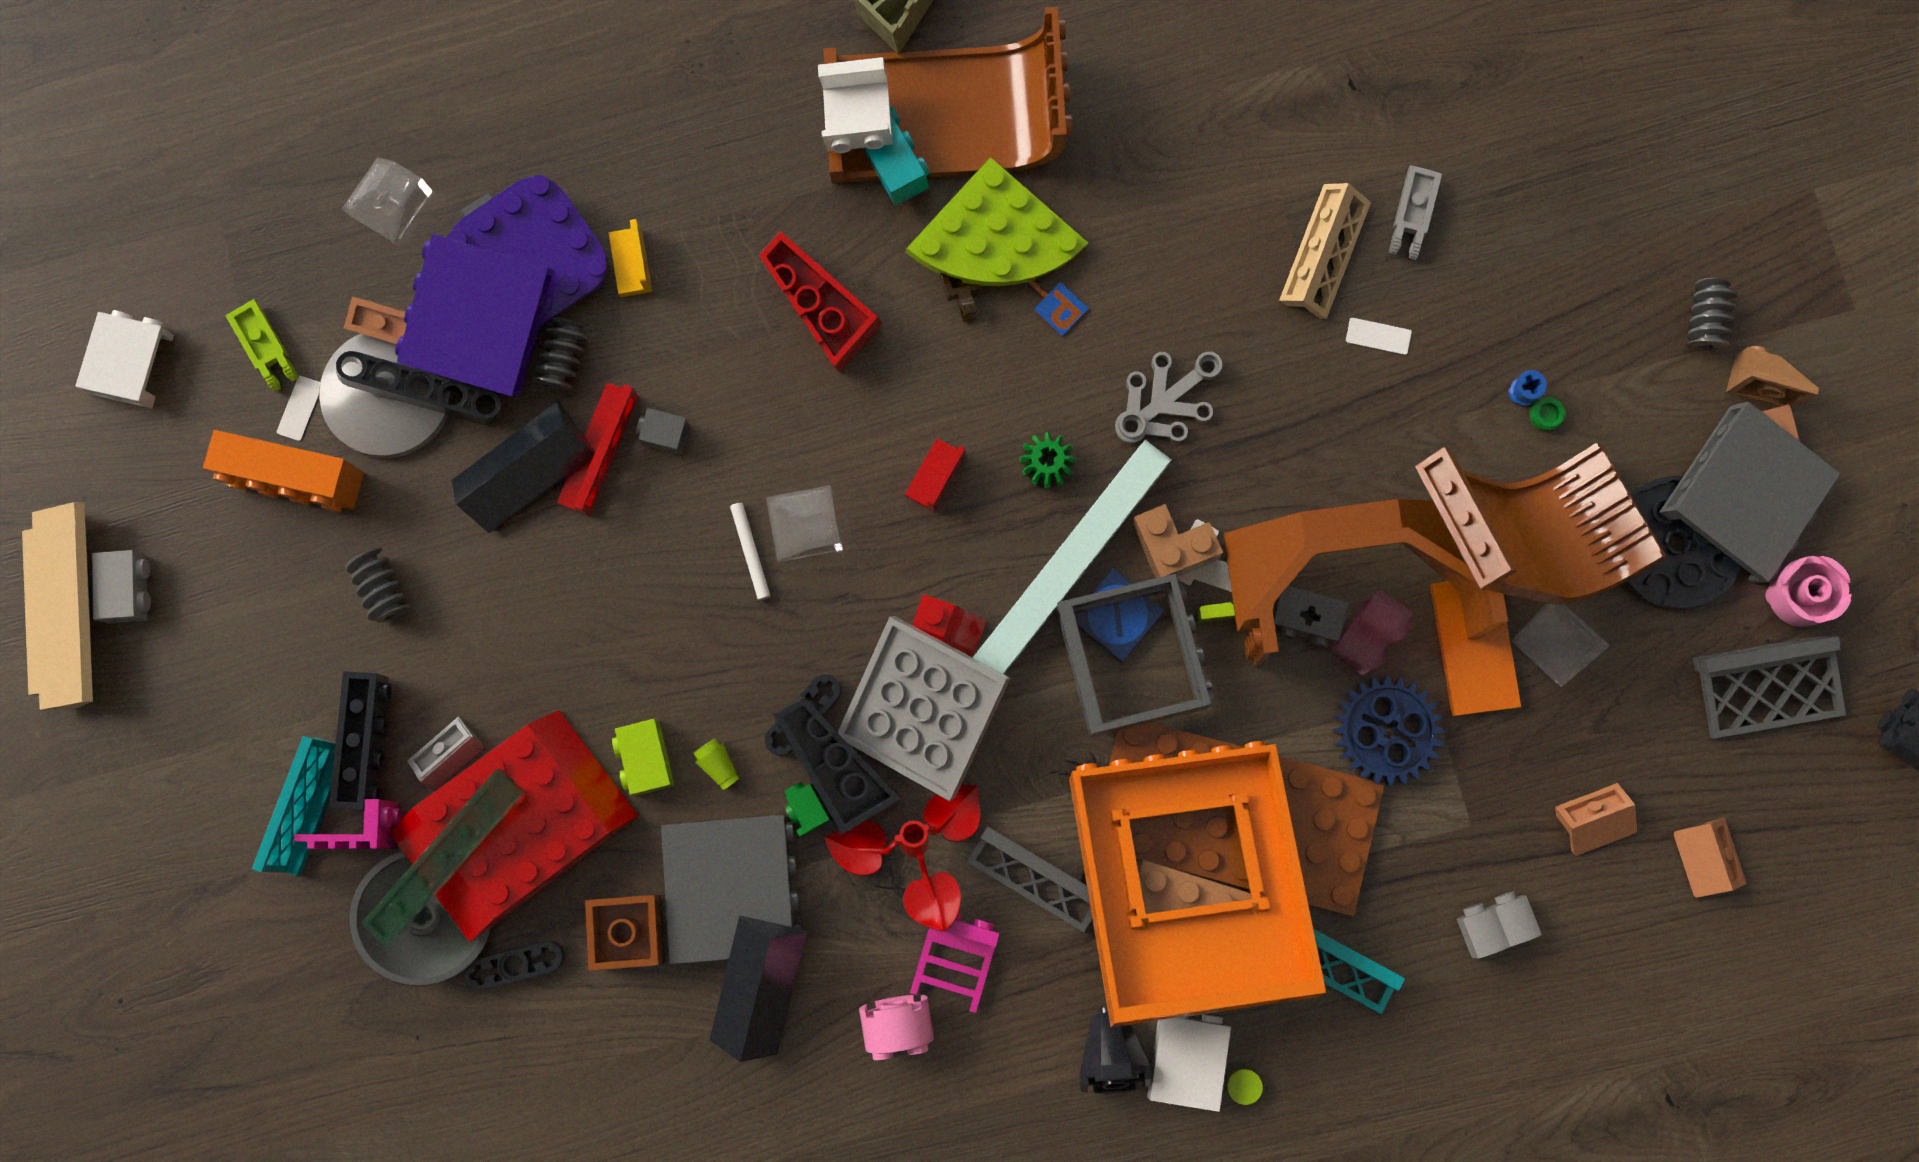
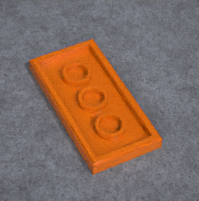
(1476, 670)

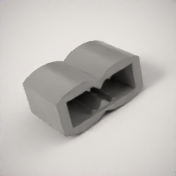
(1498, 925)

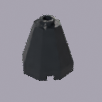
(1112, 1058)

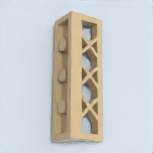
(1322, 244)

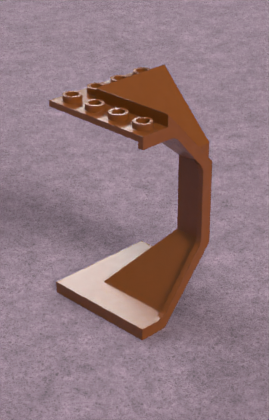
(1272, 553)

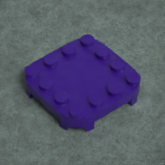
(543, 227)

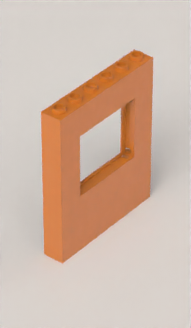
(1203, 954)

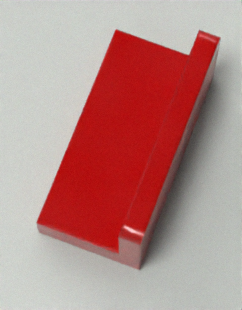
(935, 474)

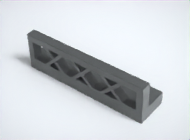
(1035, 864)

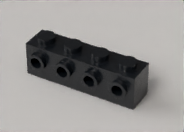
(359, 740)

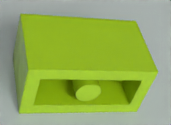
(643, 757)

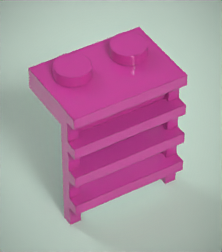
(379, 820)
(971, 938)

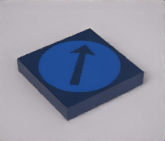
(1119, 625)

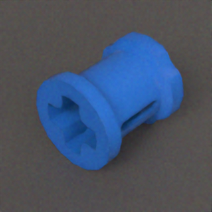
(1527, 379)

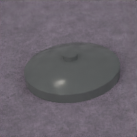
(429, 947)

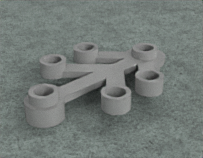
(1164, 401)

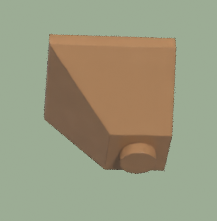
(1768, 379)

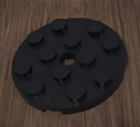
(1686, 576)

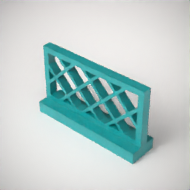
(298, 808)

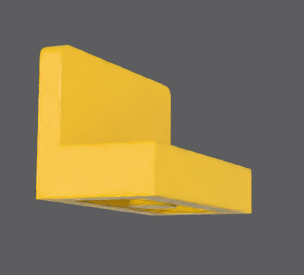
(630, 261)

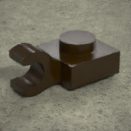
(963, 292)

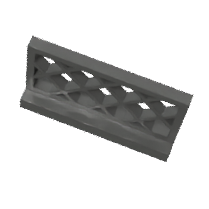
(1773, 656)

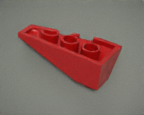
(949, 624)

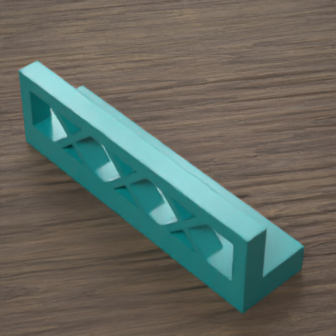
(1356, 962)

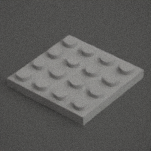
(922, 707)

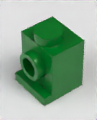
(805, 808)

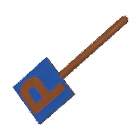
(1059, 308)

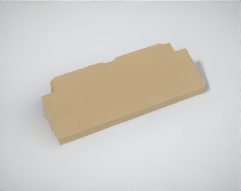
(57, 608)

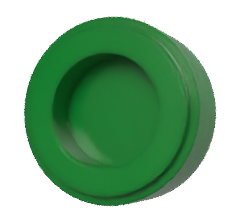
(1547, 414)

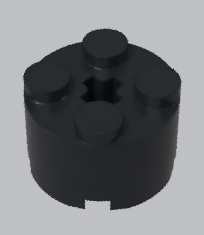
(1901, 730)

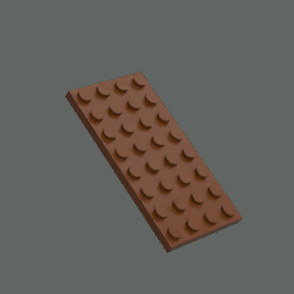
(1328, 811)

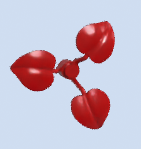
(927, 901)

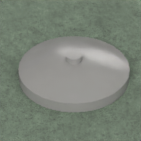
(374, 422)

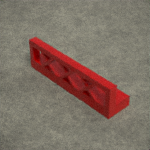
(604, 436)

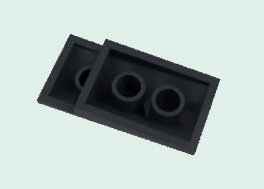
(522, 468)
(757, 988)

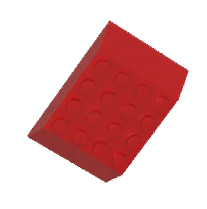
(557, 822)

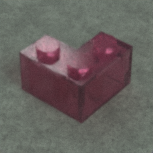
(1372, 628)

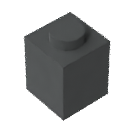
(663, 431)

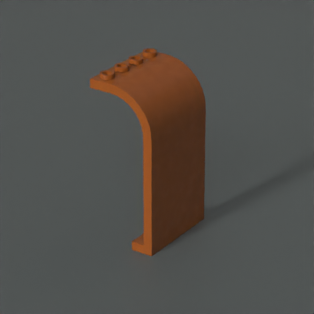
(974, 105)
(1547, 535)

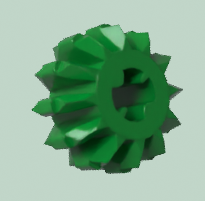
(1034, 458)

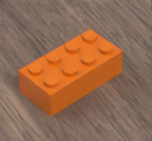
(283, 471)

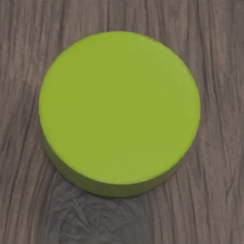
(1244, 1086)

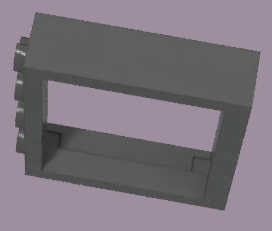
(1184, 627)

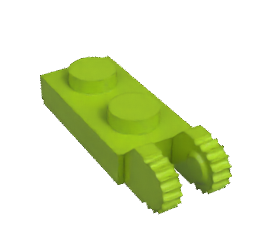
(261, 342)

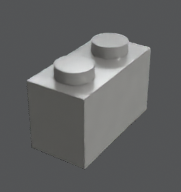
(120, 586)

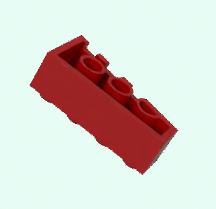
(826, 307)

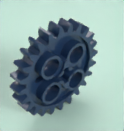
(1401, 703)

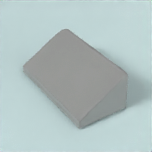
(445, 754)

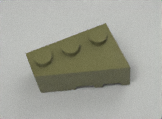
(893, 18)

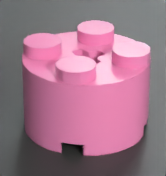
(1804, 608)
(897, 1026)

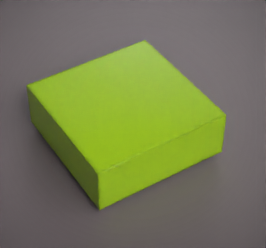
(1215, 612)

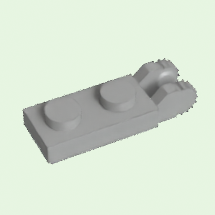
(1415, 208)

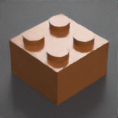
(624, 932)

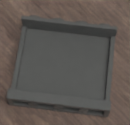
(1752, 491)
(723, 873)

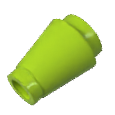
(716, 763)

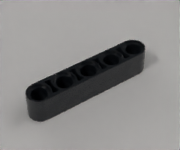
(406, 375)

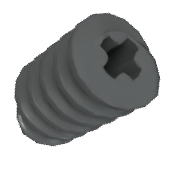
(1710, 315)
(559, 354)
(375, 586)

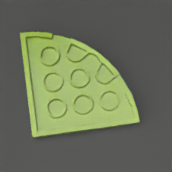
(995, 234)

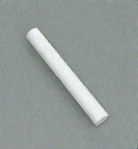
(750, 551)

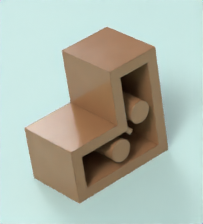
(1174, 552)

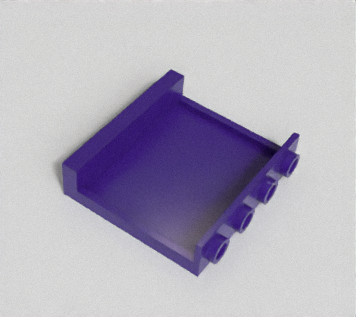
(474, 315)

